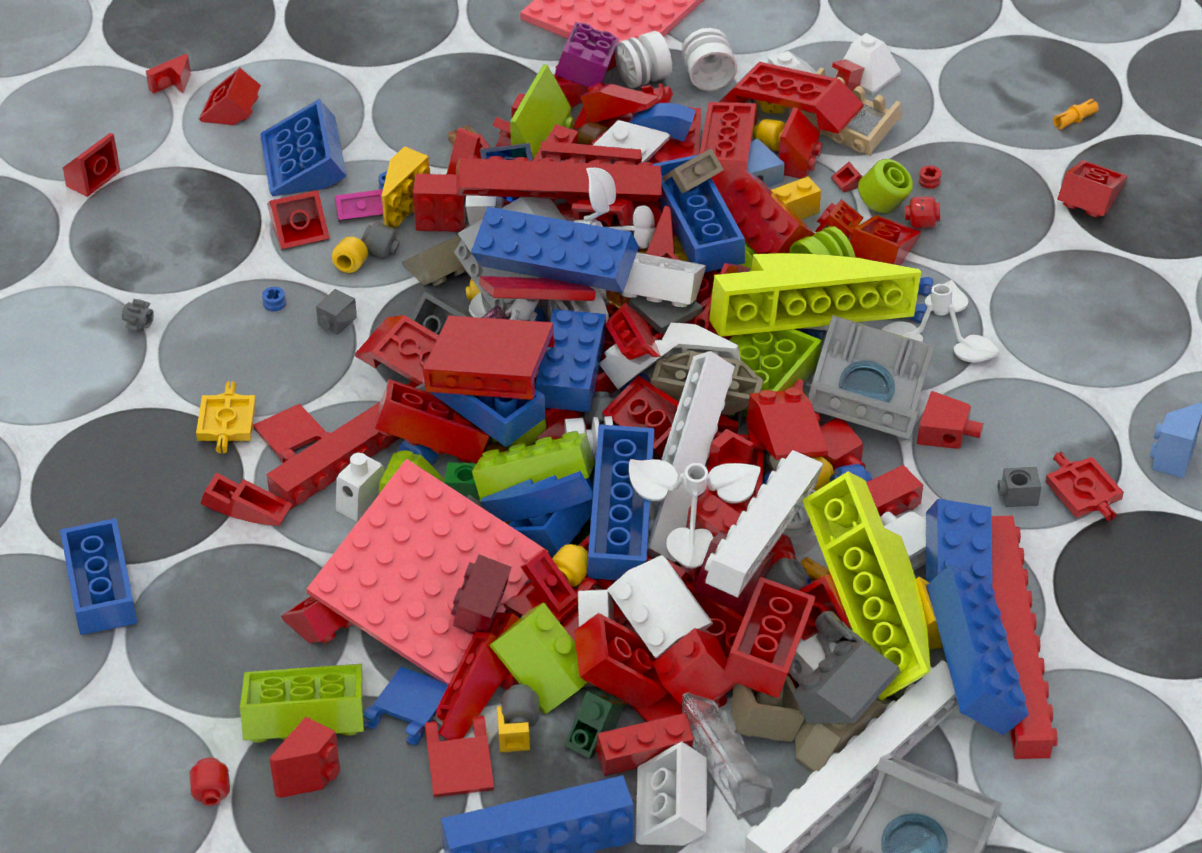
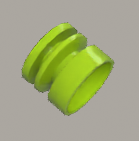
(825, 242)

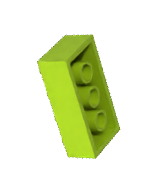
(536, 462)

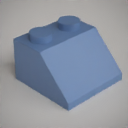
(1176, 440)

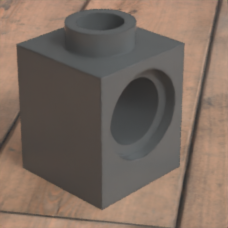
(1020, 486)

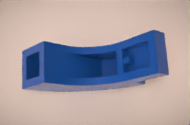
(666, 117)

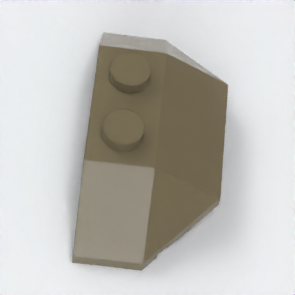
(672, 373)
(819, 741)

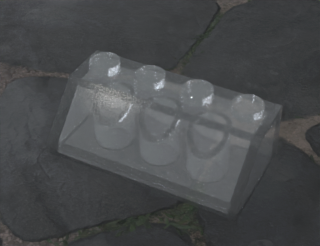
(728, 762)

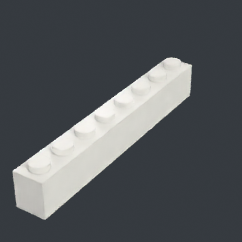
(689, 442)
(762, 523)

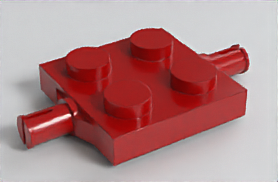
(1084, 486)

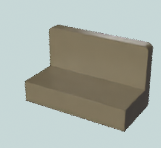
(695, 171)

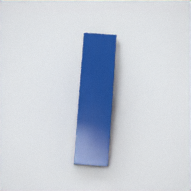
(538, 498)

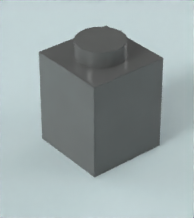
(336, 311)

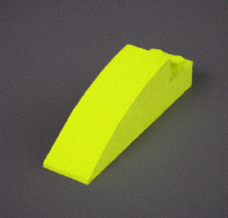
(807, 290)
(871, 576)

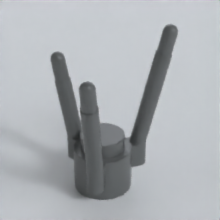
(833, 629)

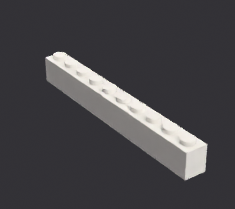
(854, 768)

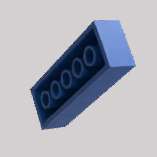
(702, 221)
(555, 249)
(618, 511)
(977, 650)
(554, 822)

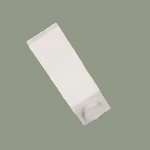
(697, 339)

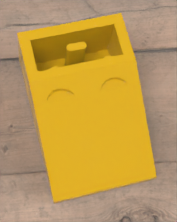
(399, 185)

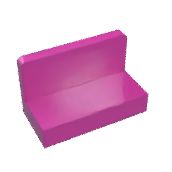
(359, 204)

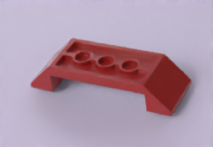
(810, 92)
(729, 135)
(400, 346)

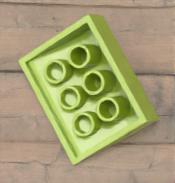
(540, 112)
(779, 357)
(280, 699)

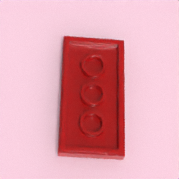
(535, 289)

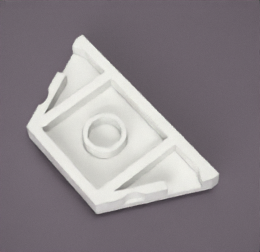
(635, 137)

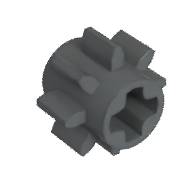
(137, 315)

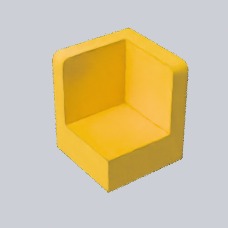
(512, 736)

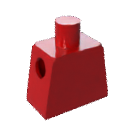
(946, 422)
(842, 444)

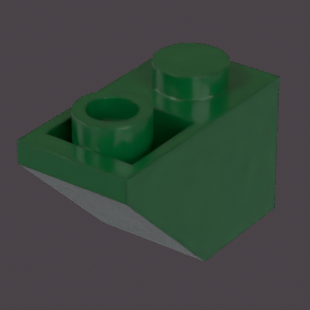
(596, 715)

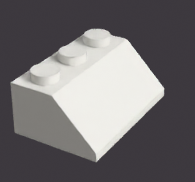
(664, 279)
(658, 604)
(672, 797)

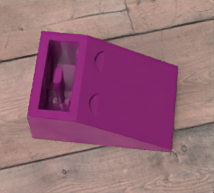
(586, 55)

